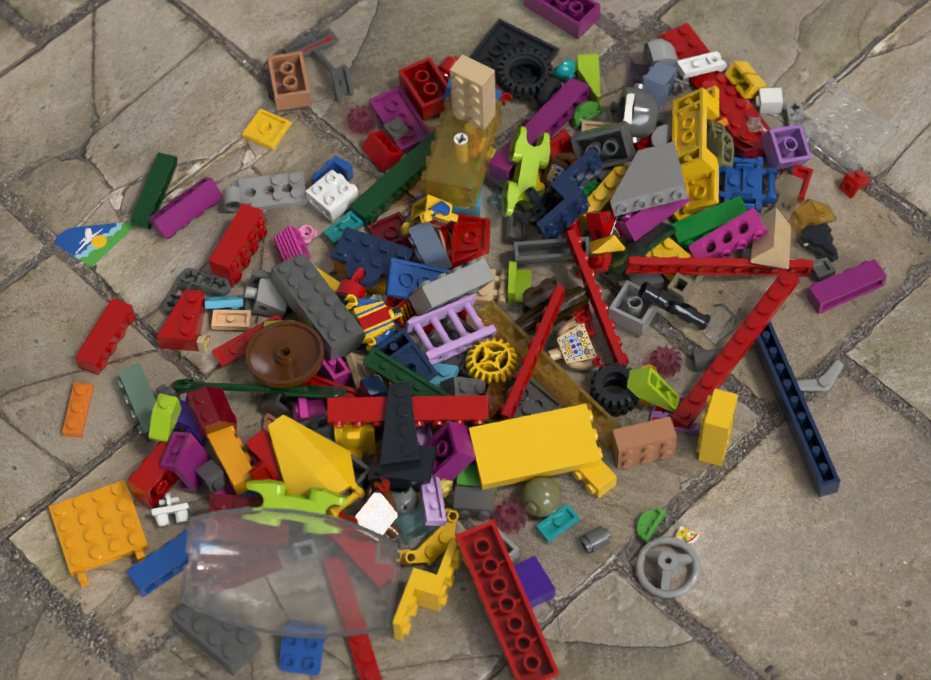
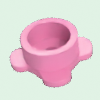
(307, 229)

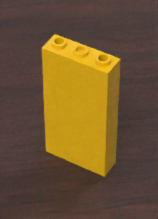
(535, 446)

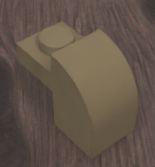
(684, 286)

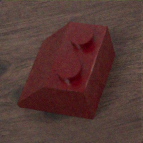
(209, 410)

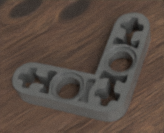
(191, 284)

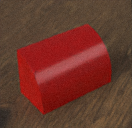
(382, 150)

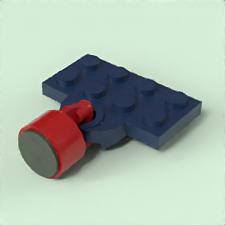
(365, 261)

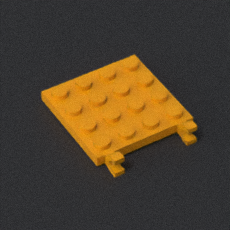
(98, 529)

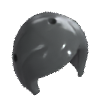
(405, 500)

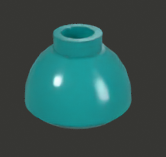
(565, 70)

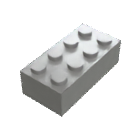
(451, 287)

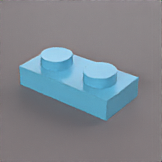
(217, 303)

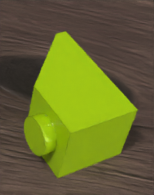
(164, 417)

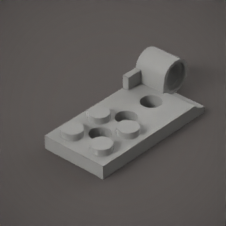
(236, 194)

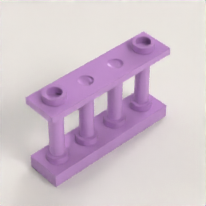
(450, 348)

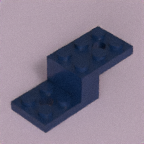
(570, 194)
(406, 352)

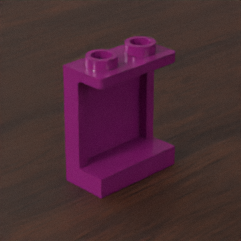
(183, 457)

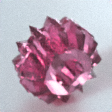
(362, 119)
(666, 360)
(511, 523)

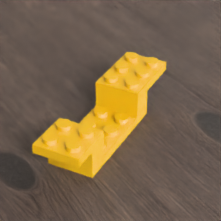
(689, 134)

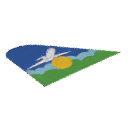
(93, 241)

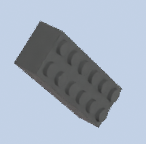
(317, 305)

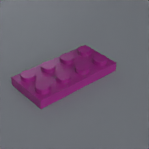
(397, 104)

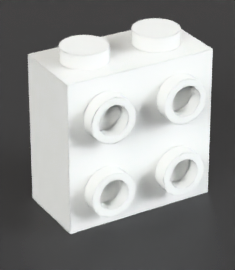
(332, 195)

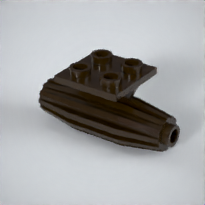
(538, 297)

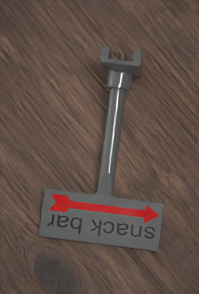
(312, 45)

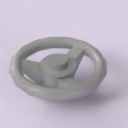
(667, 566)

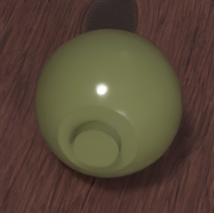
(542, 496)

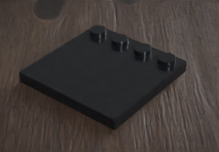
(507, 37)

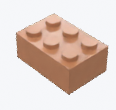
(289, 81)
(643, 443)

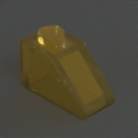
(813, 212)

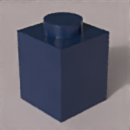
(372, 387)

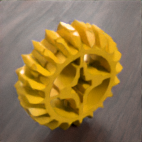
(494, 355)

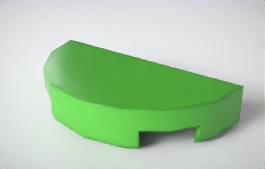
(585, 112)
(648, 523)

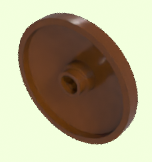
(285, 354)

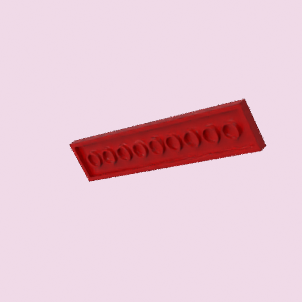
(731, 102)

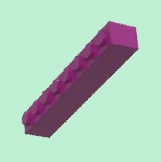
(548, 119)

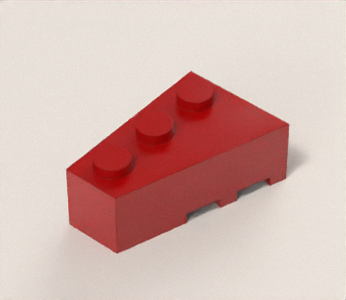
(184, 323)

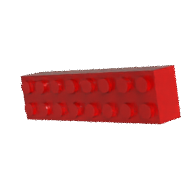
(506, 603)

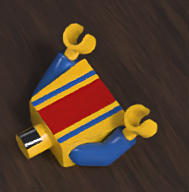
(432, 210)
(374, 319)

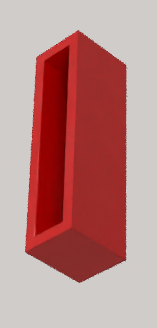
(105, 336)

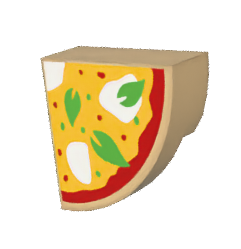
(202, 342)

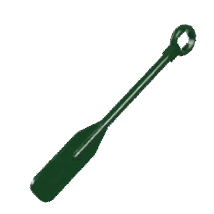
(300, 390)

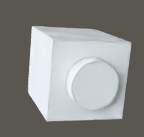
(769, 100)

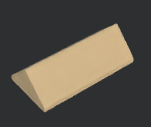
(774, 246)

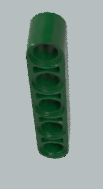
(154, 190)

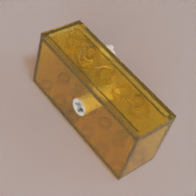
(459, 158)

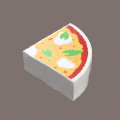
(687, 535)

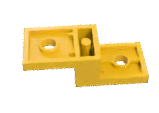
(426, 591)

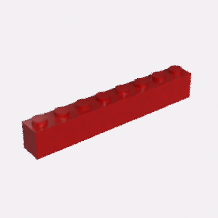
(426, 410)

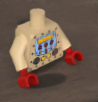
(575, 346)

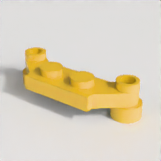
(434, 544)

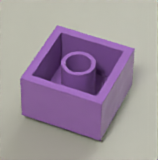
(786, 147)

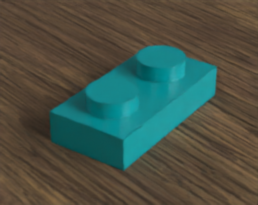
(335, 231)
(557, 523)

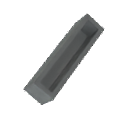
(545, 251)

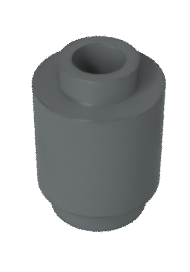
(595, 539)

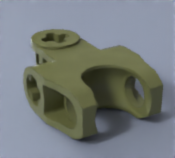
(720, 143)

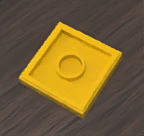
(266, 129)

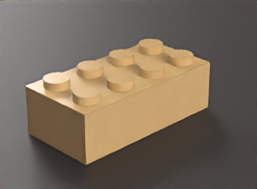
(473, 92)

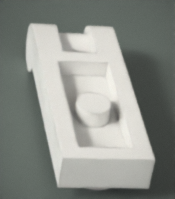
(701, 64)

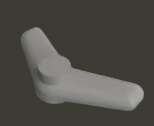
(823, 383)

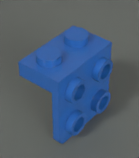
(301, 655)

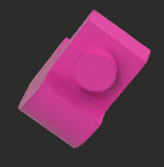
(307, 410)

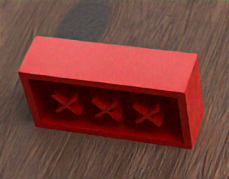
(239, 244)

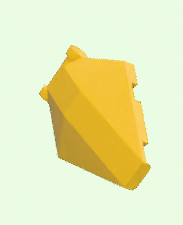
(312, 461)

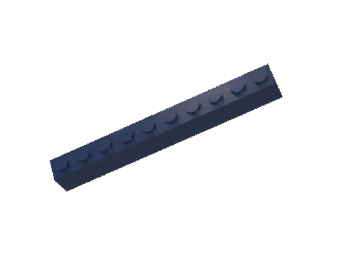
(796, 412)

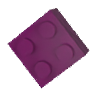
(453, 450)

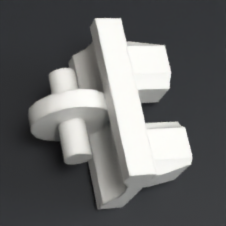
(180, 510)

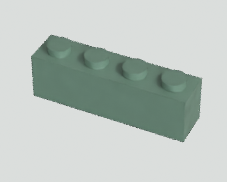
(138, 396)

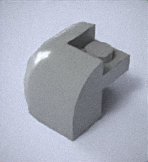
(659, 50)

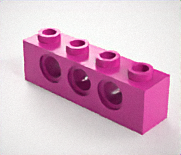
(734, 229)

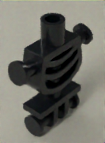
(539, 204)

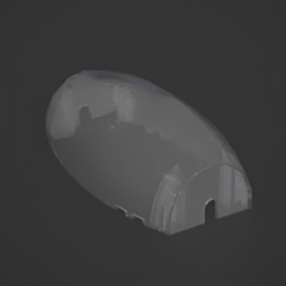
(290, 572)

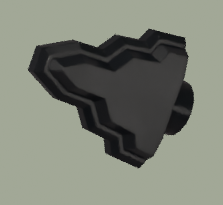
(819, 240)

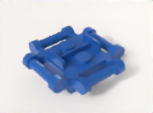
(747, 182)

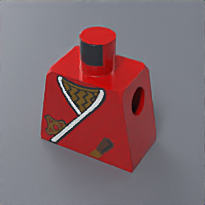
(603, 224)

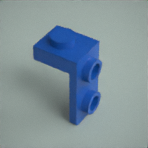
(338, 165)

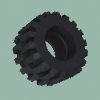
(611, 402)

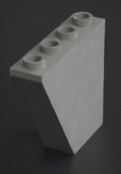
(650, 181)

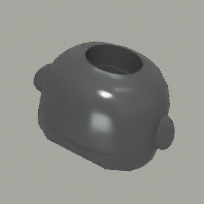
(639, 110)

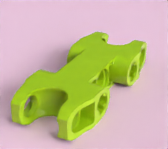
(528, 161)
(275, 496)

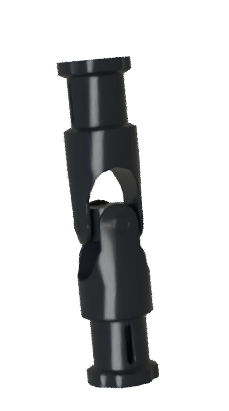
(683, 310)

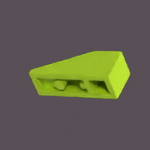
(589, 73)
(652, 388)

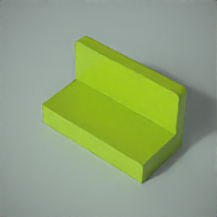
(517, 282)

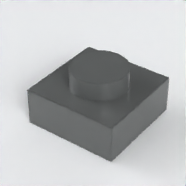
(396, 129)
(823, 269)

